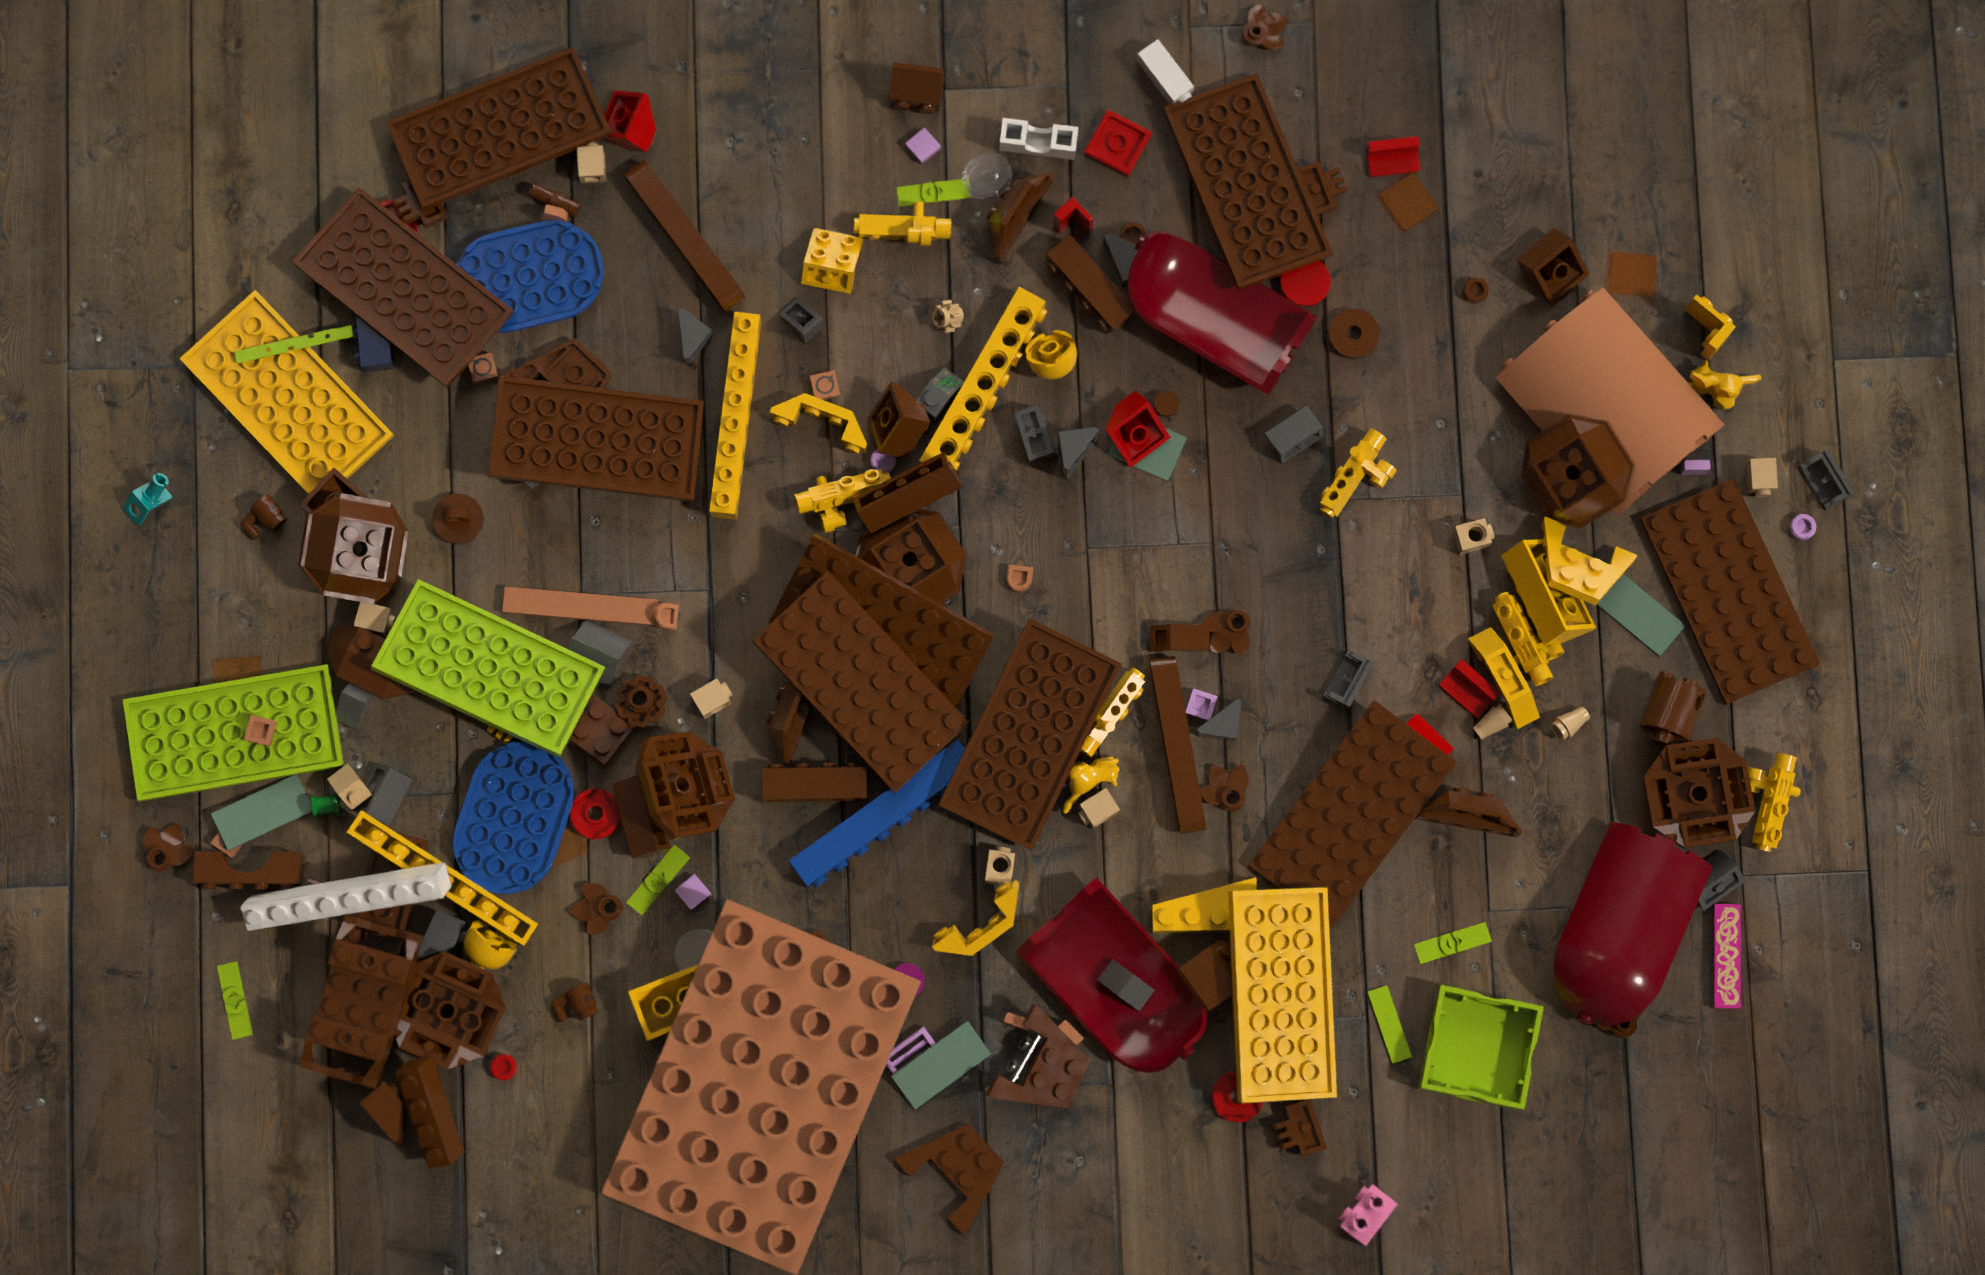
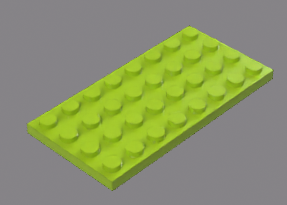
(488, 668)
(197, 734)

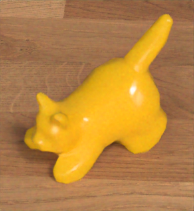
(1721, 386)
(1085, 777)

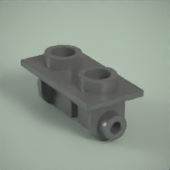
(1019, 1065)

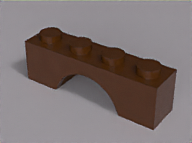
(281, 870)

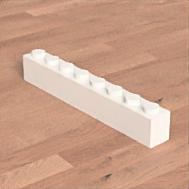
(346, 896)

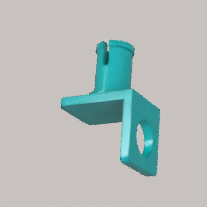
(147, 498)

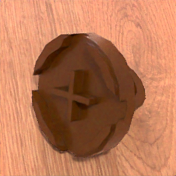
(458, 519)

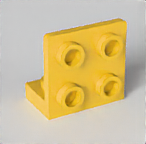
(831, 260)
(1718, 324)

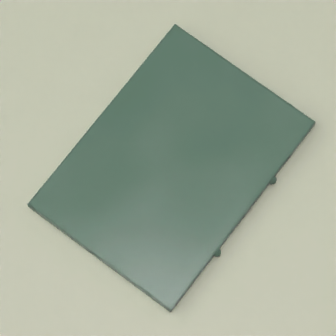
(1161, 460)

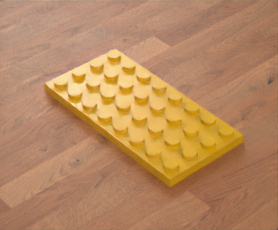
(288, 398)
(1282, 994)

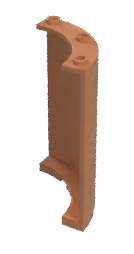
(1610, 371)

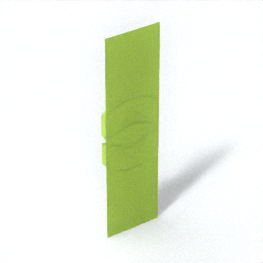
(932, 192)
(658, 880)
(1452, 942)
(234, 1000)
(1389, 1024)

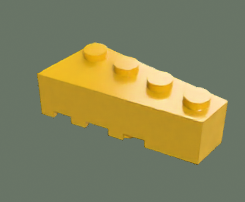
(1197, 912)

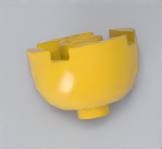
(1052, 355)
(488, 948)

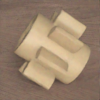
(947, 316)

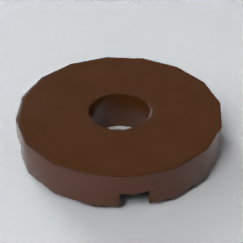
(1353, 319)

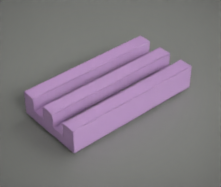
(928, 1039)

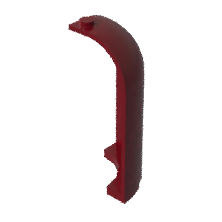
(1198, 305)
(1626, 925)
(1077, 949)

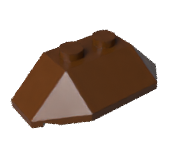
(1014, 211)
(352, 655)
(788, 721)
(1471, 812)

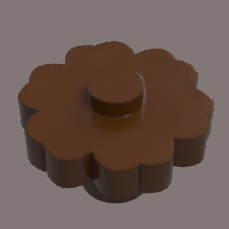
(641, 701)

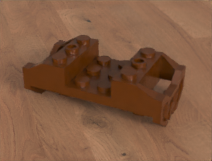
(362, 1001)

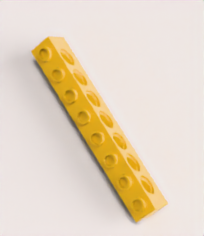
(1021, 304)
(735, 415)
(462, 890)

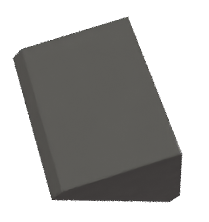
(1074, 447)
(601, 647)

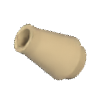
(1492, 722)
(1568, 724)

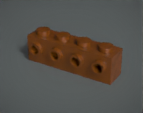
(1090, 284)
(907, 492)
(814, 784)
(429, 1112)

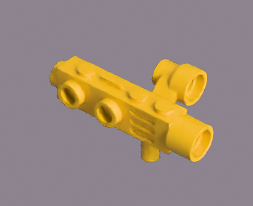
(911, 228)
(1349, 476)
(834, 494)
(1528, 648)
(1114, 709)
(1774, 804)

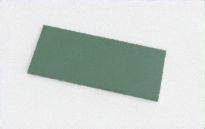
(1641, 615)
(262, 812)
(941, 1065)

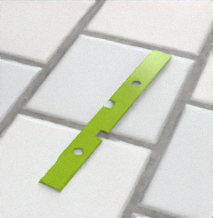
(297, 342)

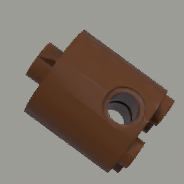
(1672, 709)

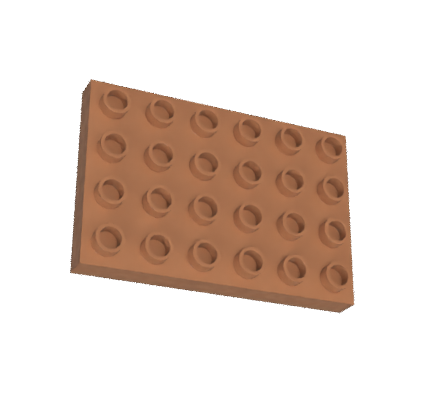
(761, 1087)

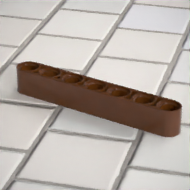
(684, 235)
(1177, 745)

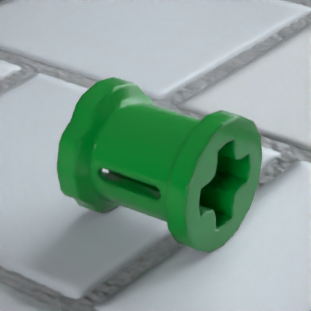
(325, 805)

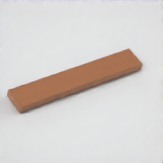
(578, 606)

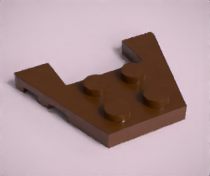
(567, 365)
(1053, 1072)
(966, 1162)

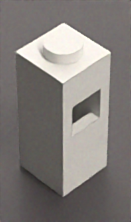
(1165, 73)

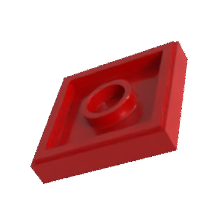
(1117, 143)

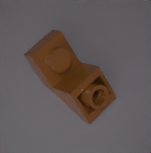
(1179, 638)

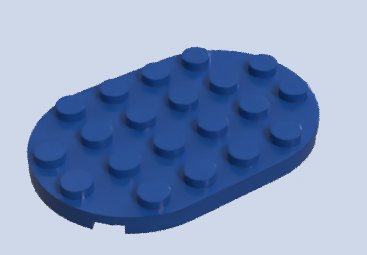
(538, 271)
(513, 818)

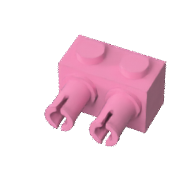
(1367, 1214)

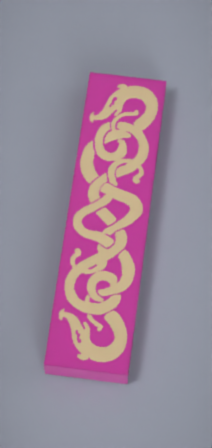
(1727, 956)

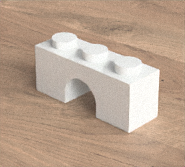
(1052, 142)

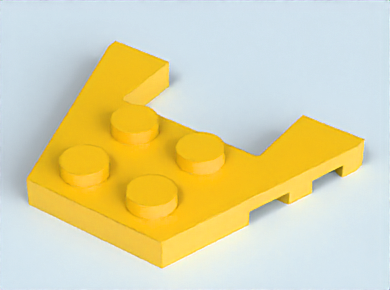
(1577, 572)

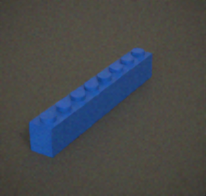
(876, 819)

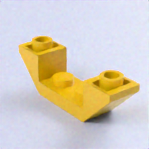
(789, 411)
(1507, 676)
(953, 941)

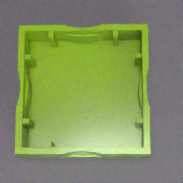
(1480, 1048)

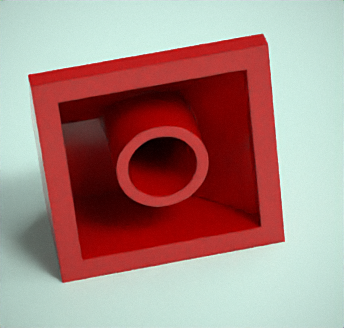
(630, 120)
(1135, 428)

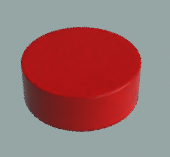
(503, 1067)

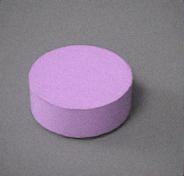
(883, 461)
(1802, 527)

